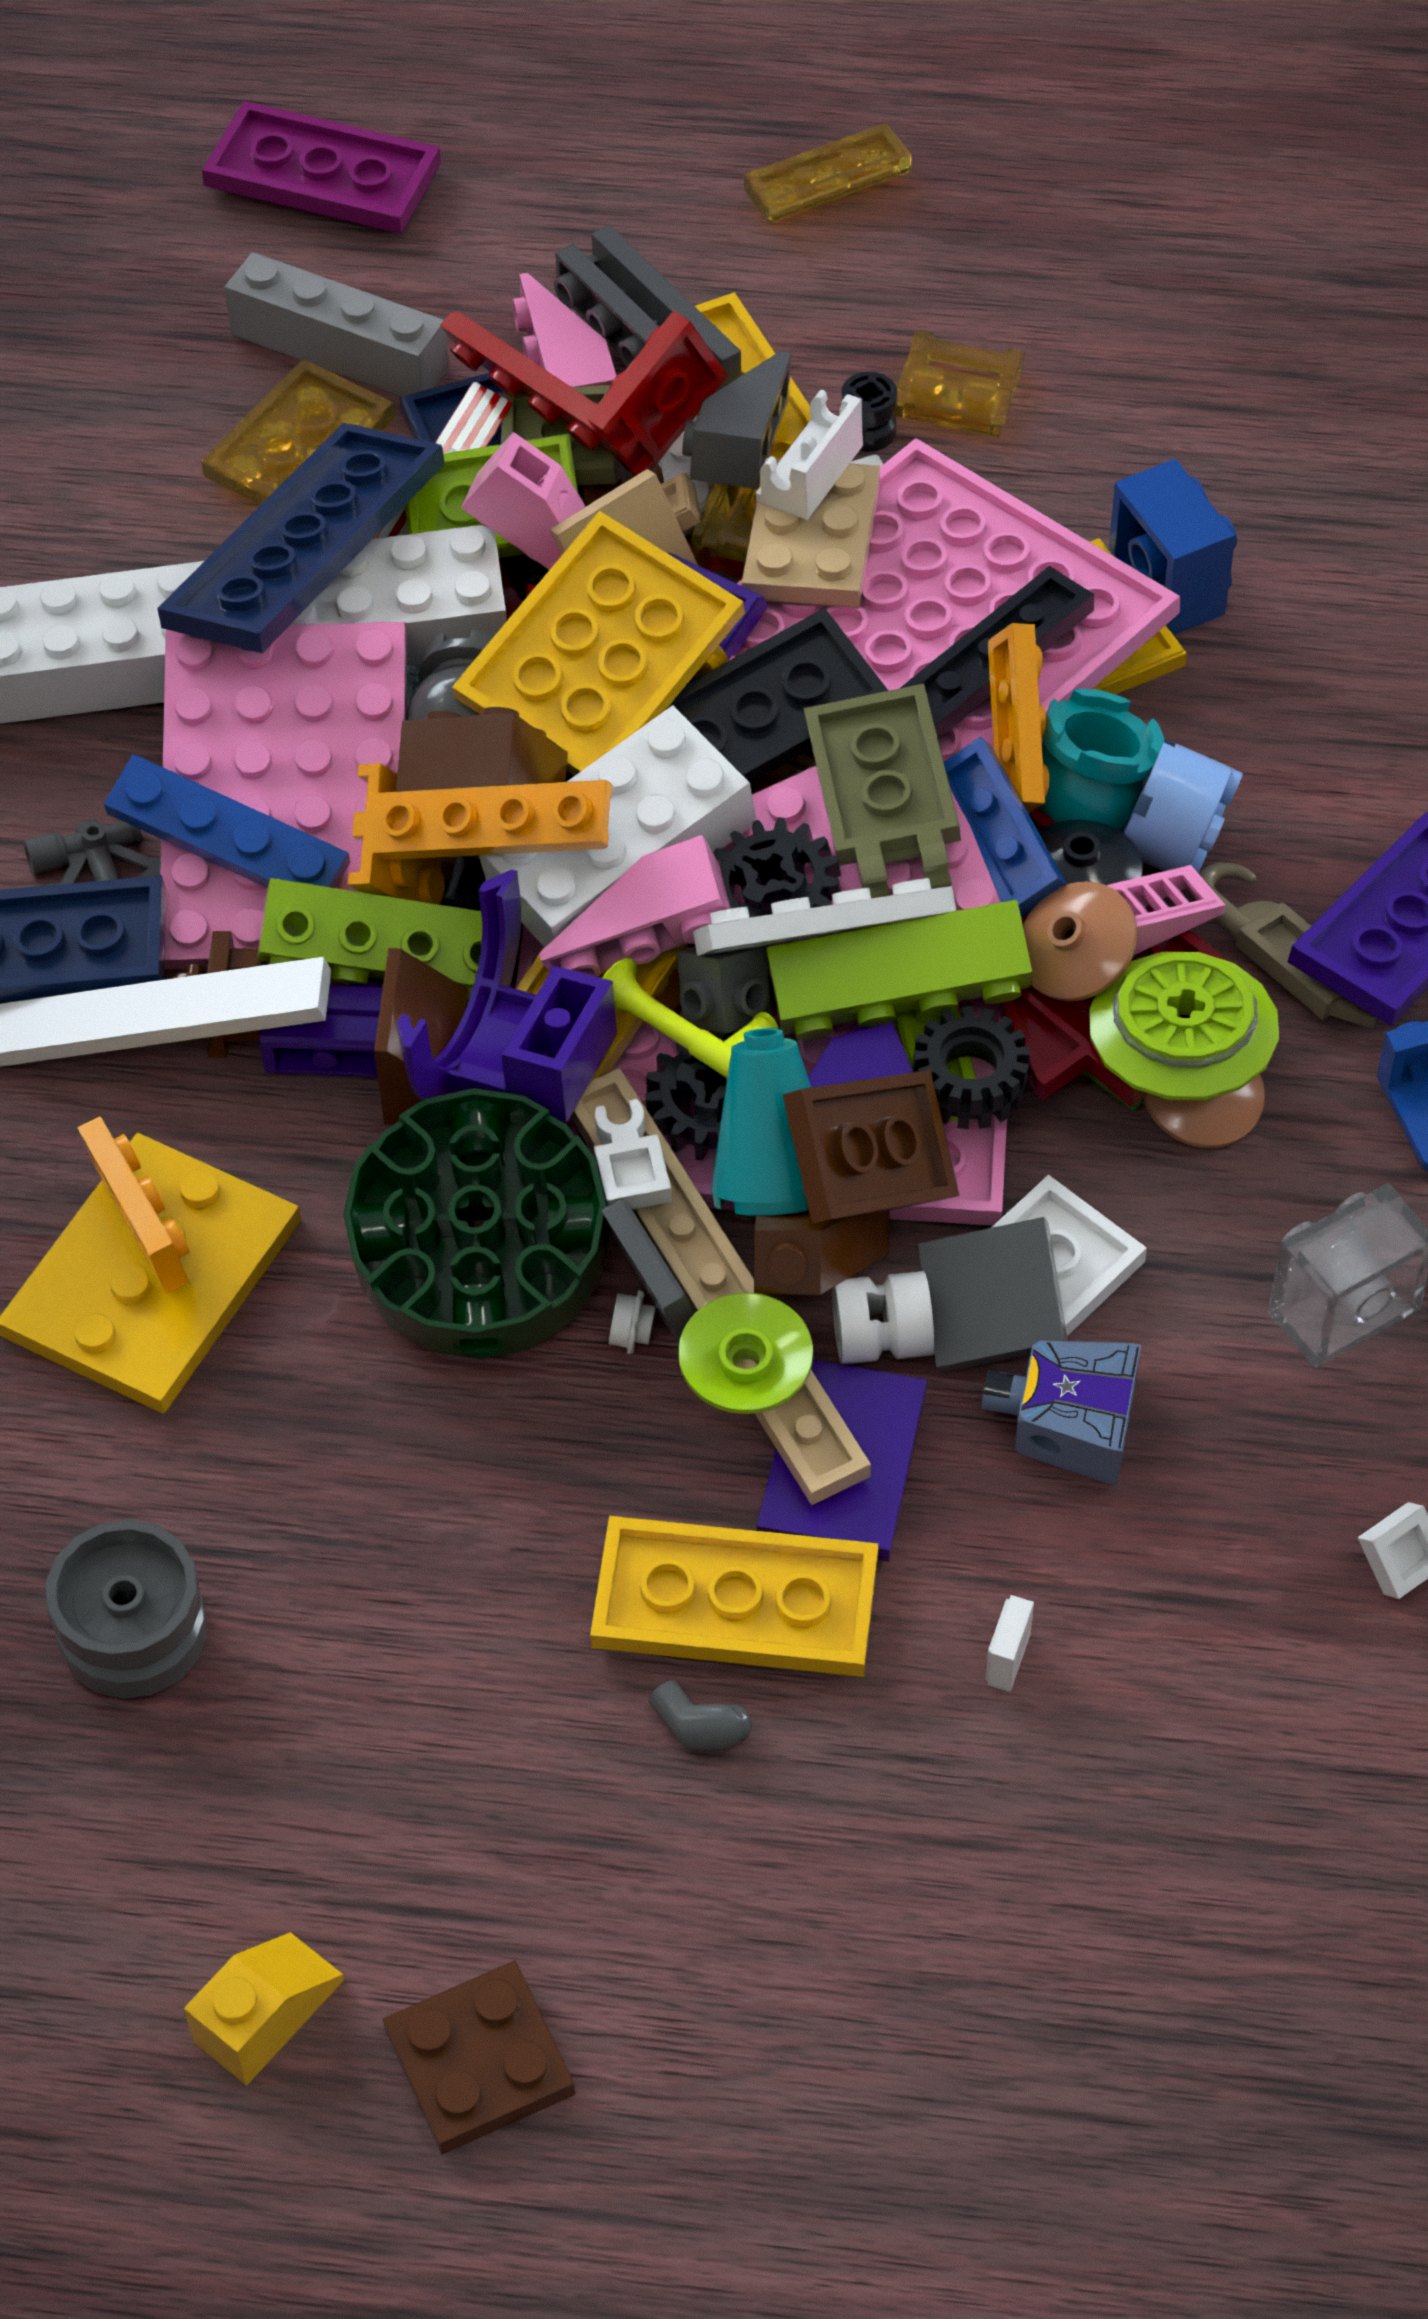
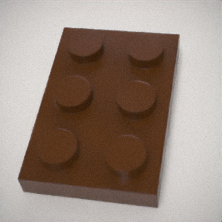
(870, 1145)

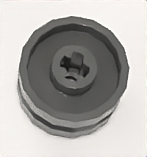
(126, 1609)

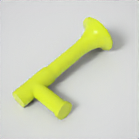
(699, 1043)

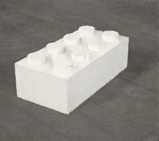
(663, 792)

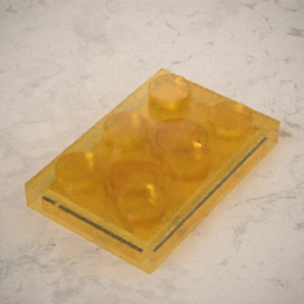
(289, 428)

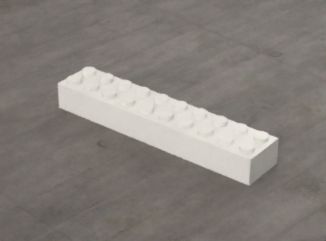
(102, 643)

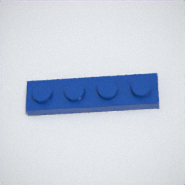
(221, 828)

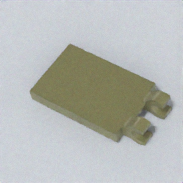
(884, 784)

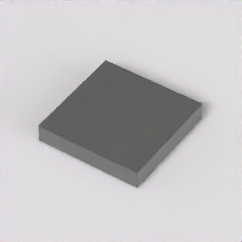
(649, 1267)
(992, 1293)

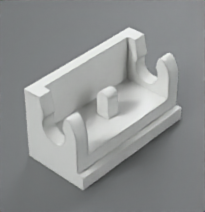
(813, 459)

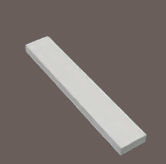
(164, 1011)

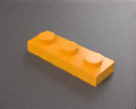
(1016, 711)
(137, 1203)

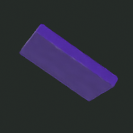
(884, 1420)

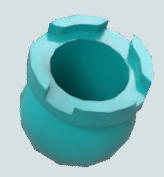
(1096, 757)

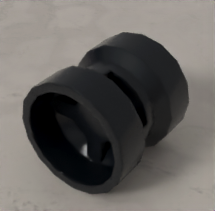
(878, 407)

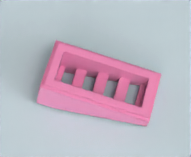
(1165, 920)

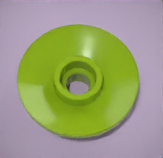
(740, 1329)

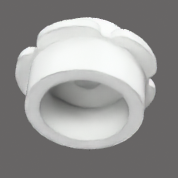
(631, 1321)

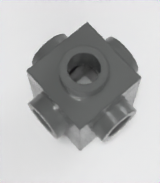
(723, 988)

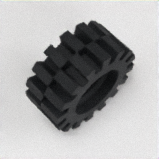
(980, 1039)

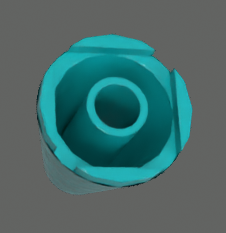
(755, 1146)

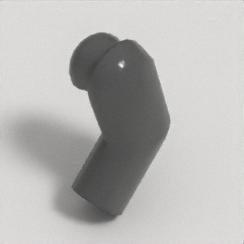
(701, 1724)

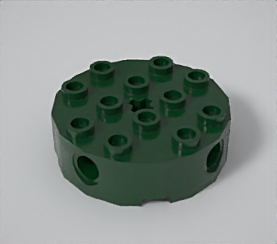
(488, 1284)

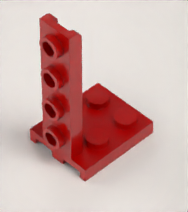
(643, 405)

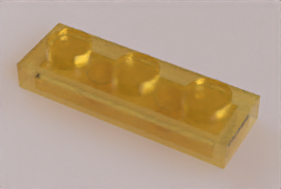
(827, 172)

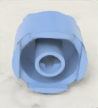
(1181, 808)

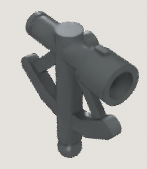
(89, 844)

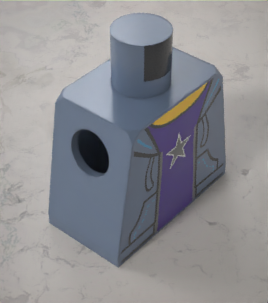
(1071, 1404)

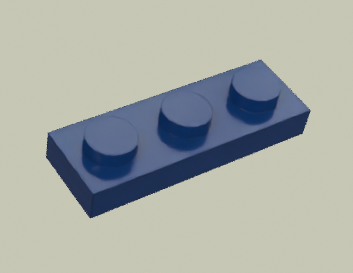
(1002, 827)

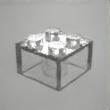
(1350, 1274)

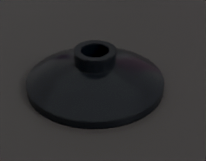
(1092, 852)

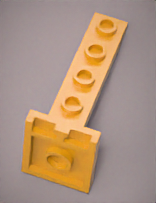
(413, 830)

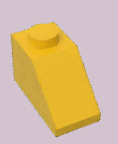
(259, 2003)

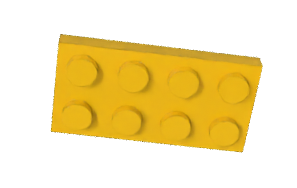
(735, 1596)

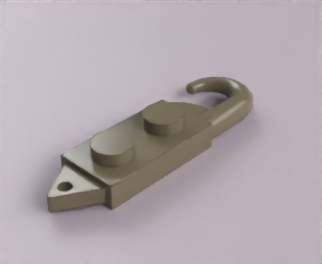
(1266, 936)

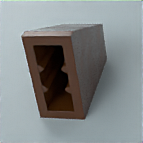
(813, 1258)

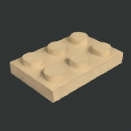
(816, 557)

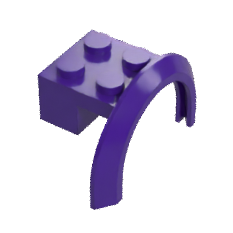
(512, 1038)

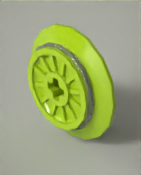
(1178, 1058)

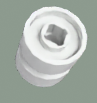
(906, 1318)

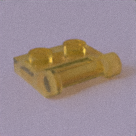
(957, 397)

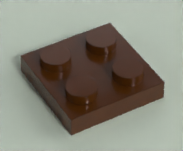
(478, 2057)

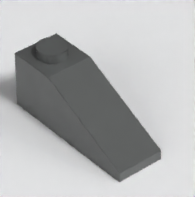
(739, 425)

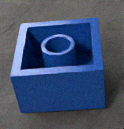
(1175, 538)

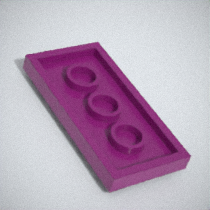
(322, 166)

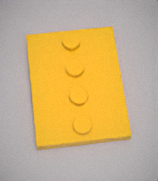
(601, 642)
(103, 1308)

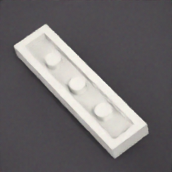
(796, 921)

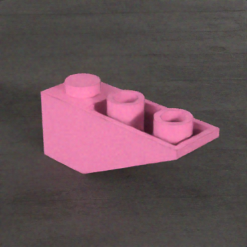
(560, 338)
(522, 497)
(644, 911)

